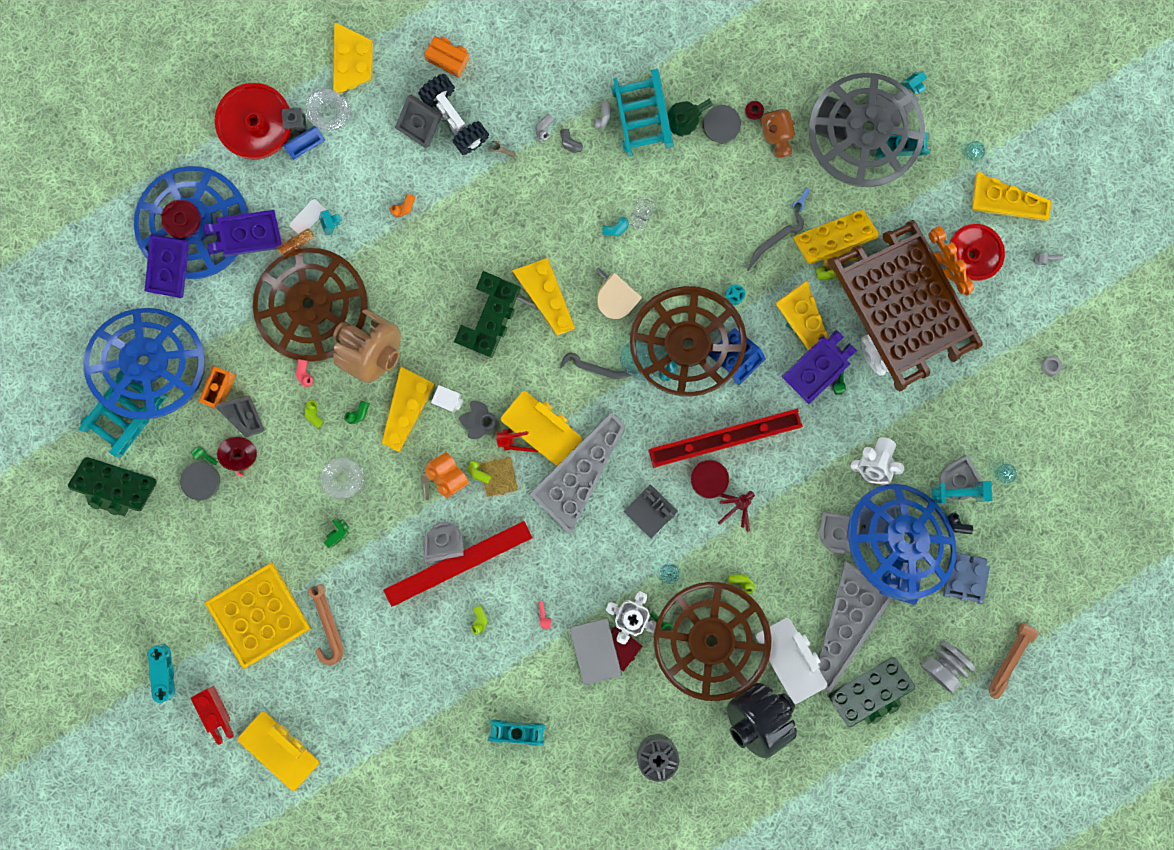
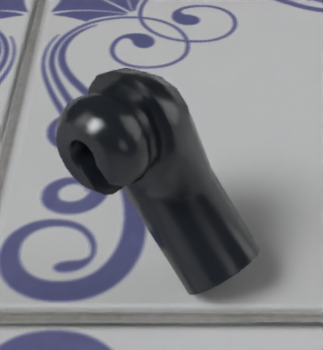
(957, 526)

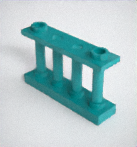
(661, 118)
(131, 430)
(981, 491)

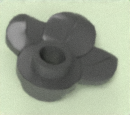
(475, 420)

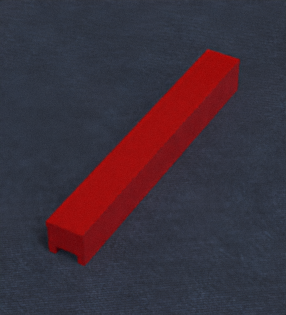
(725, 438)
(454, 566)

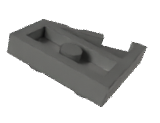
(242, 415)

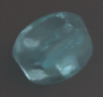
(974, 151)
(1006, 473)
(669, 573)

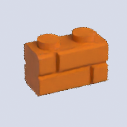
(447, 56)
(217, 387)

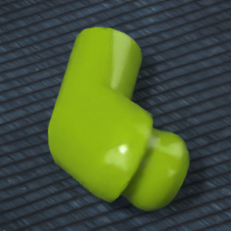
(823, 275)
(311, 414)
(476, 474)
(743, 580)
(480, 622)

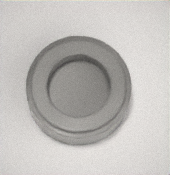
(1051, 366)

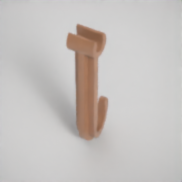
(328, 625)
(999, 681)

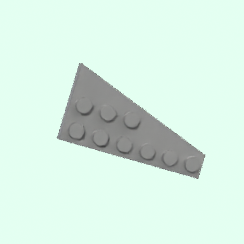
(570, 484)
(852, 618)

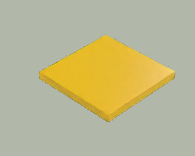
(257, 615)

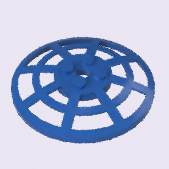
(205, 213)
(147, 372)
(897, 546)

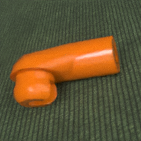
(403, 209)

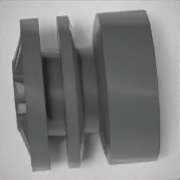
(648, 751)

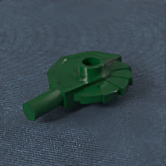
(685, 116)

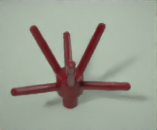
(742, 503)

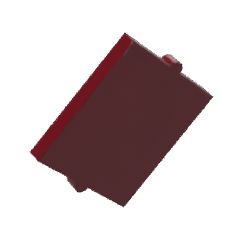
(625, 652)

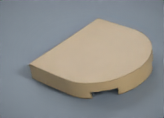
(616, 298)

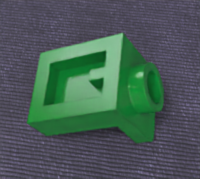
(336, 536)

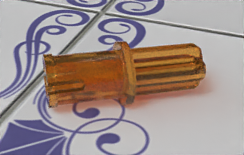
(295, 242)

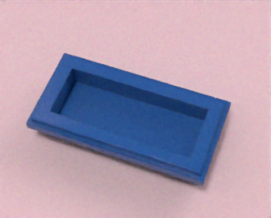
(304, 142)

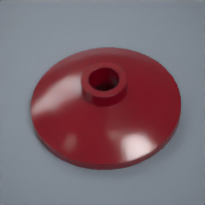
(236, 447)

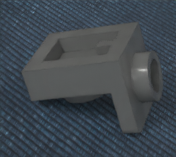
(294, 118)

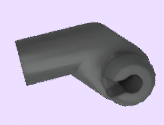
(568, 143)

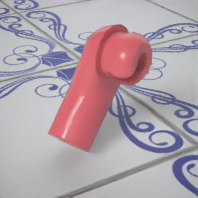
(302, 375)

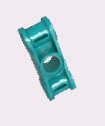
(910, 146)
(161, 673)
(527, 737)

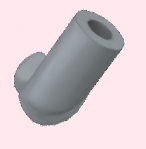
(605, 115)

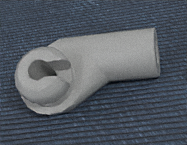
(542, 128)

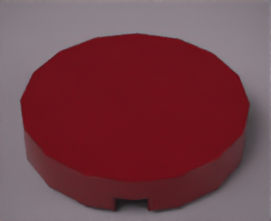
(180, 219)
(709, 479)

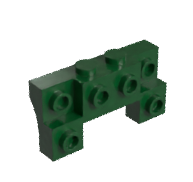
(493, 317)

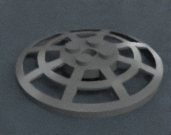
(862, 139)

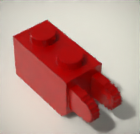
(212, 713)

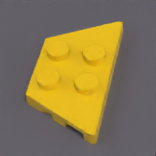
(351, 59)

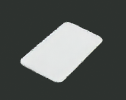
(307, 216)

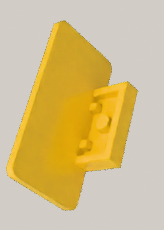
(836, 237)
(546, 430)
(278, 750)

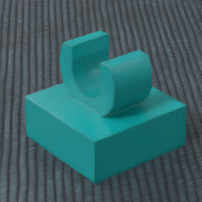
(915, 83)
(329, 222)

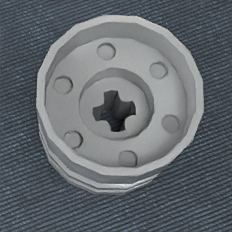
(948, 666)

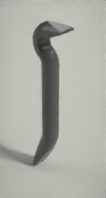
(777, 237)
(593, 368)

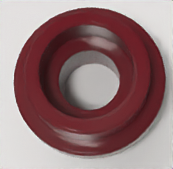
(752, 115)

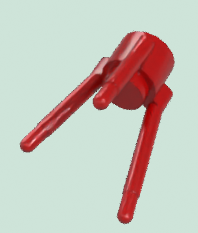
(506, 438)

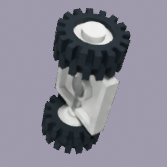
(436, 94)

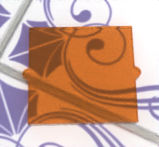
(502, 476)

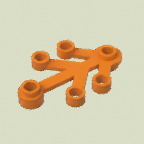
(963, 283)

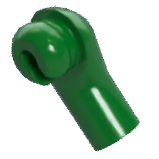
(358, 415)

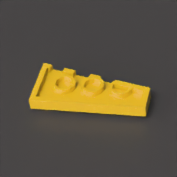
(1004, 199)
(543, 289)
(802, 314)
(407, 403)

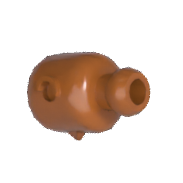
(777, 130)

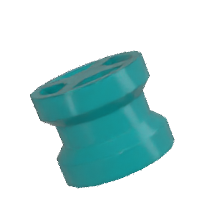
(738, 293)

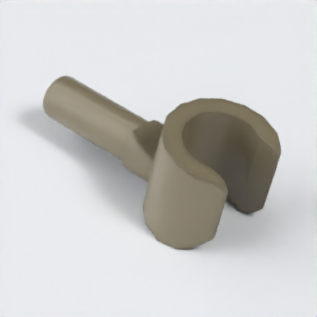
(499, 148)
(425, 479)

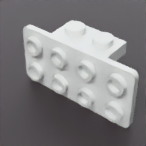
(793, 661)

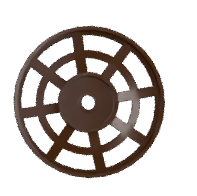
(295, 303)
(688, 331)
(725, 641)

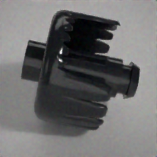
(761, 720)

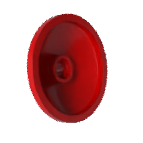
(985, 247)

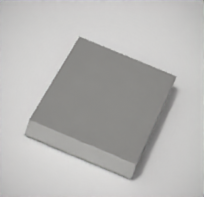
(595, 651)

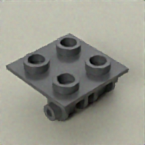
(650, 511)

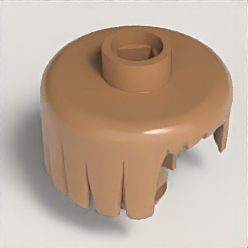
(367, 354)

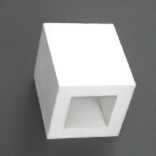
(447, 399)

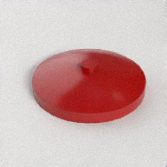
(252, 121)

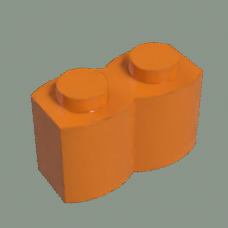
(446, 475)

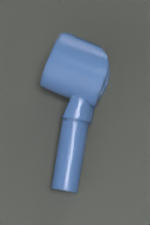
(801, 200)

